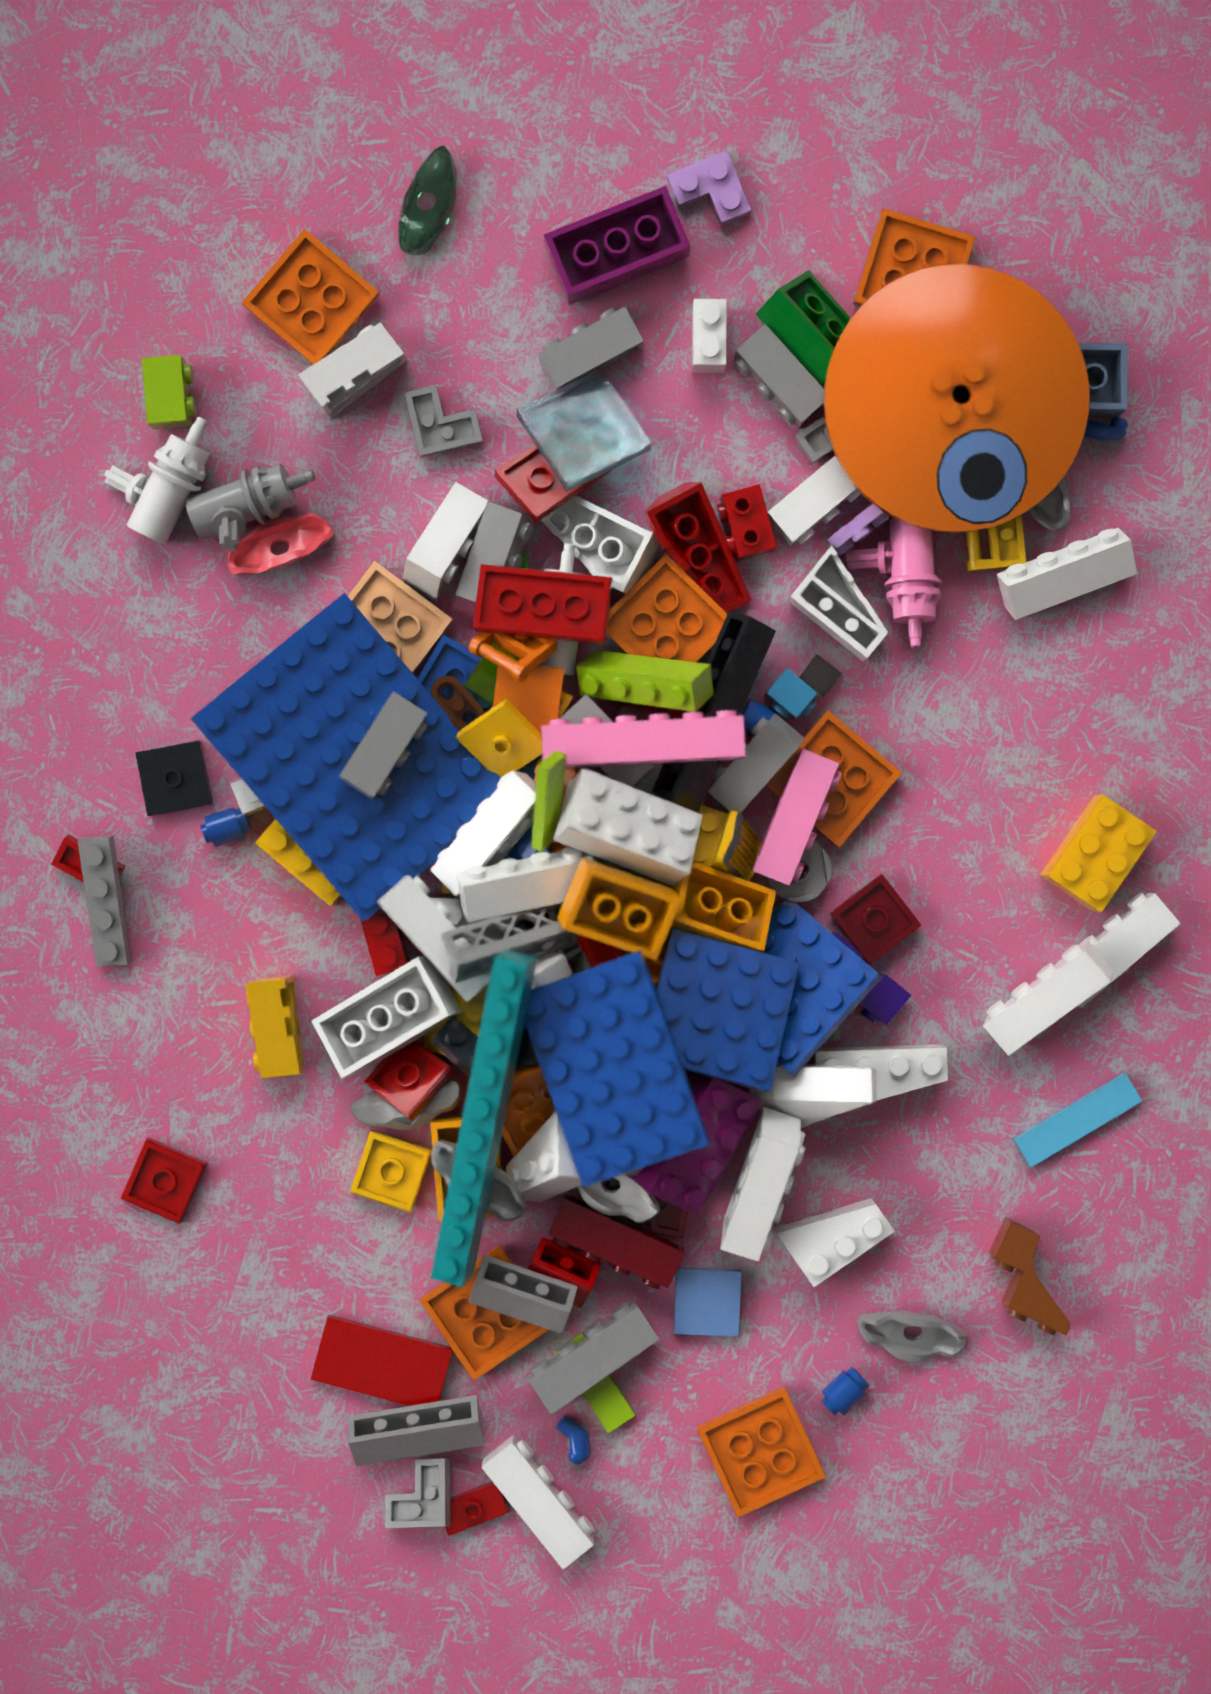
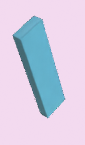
(1077, 1119)

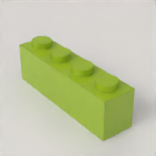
(645, 680)

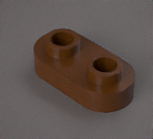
(459, 704)

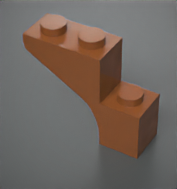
(1026, 1294)

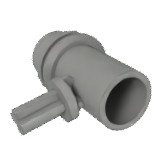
(252, 497)

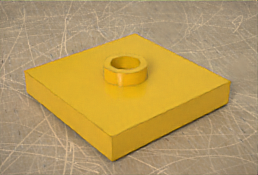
(502, 739)
(391, 1170)

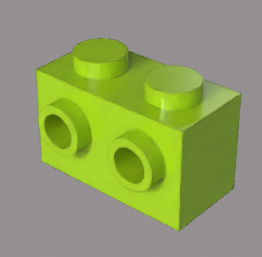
(167, 392)

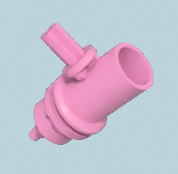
(912, 580)

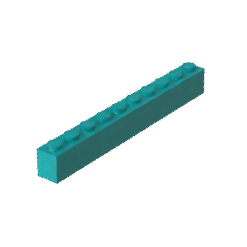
(483, 1117)

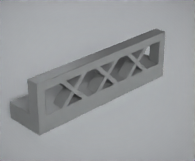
(534, 942)

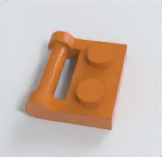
(529, 649)

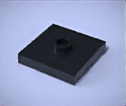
(174, 778)

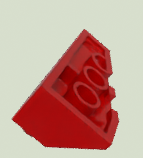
(693, 538)

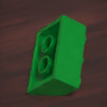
(806, 322)

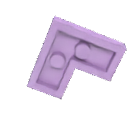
(715, 179)

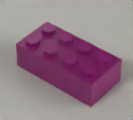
(617, 245)
(691, 1176)

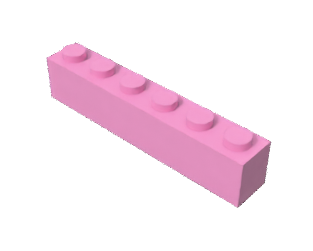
(646, 741)

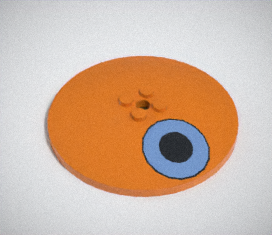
(895, 408)

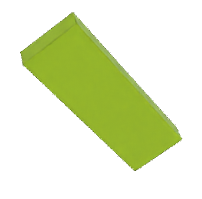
(548, 799)
(607, 1400)

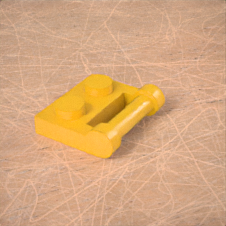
(1005, 543)

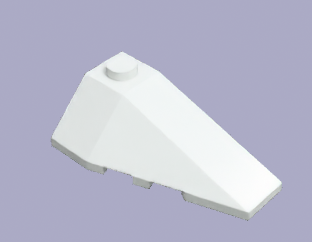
(605, 542)
(819, 1091)

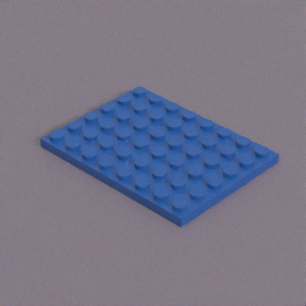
(297, 725)

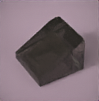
(820, 675)

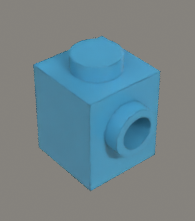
(791, 696)

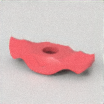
(302, 533)

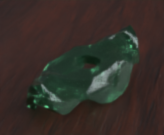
(420, 227)

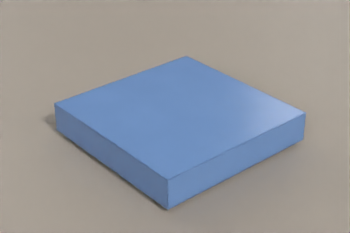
(707, 1302)

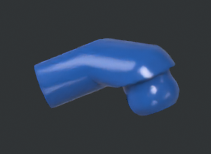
(1102, 432)
(578, 1438)

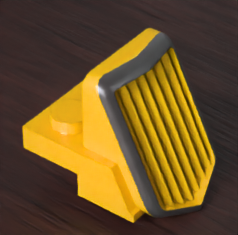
(727, 843)

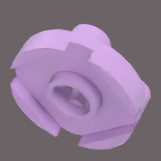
(858, 528)

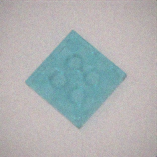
(583, 430)

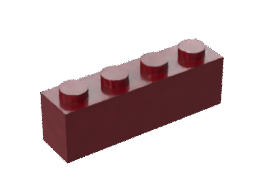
(617, 1242)

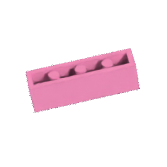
(795, 817)

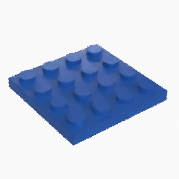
(827, 983)
(725, 1007)

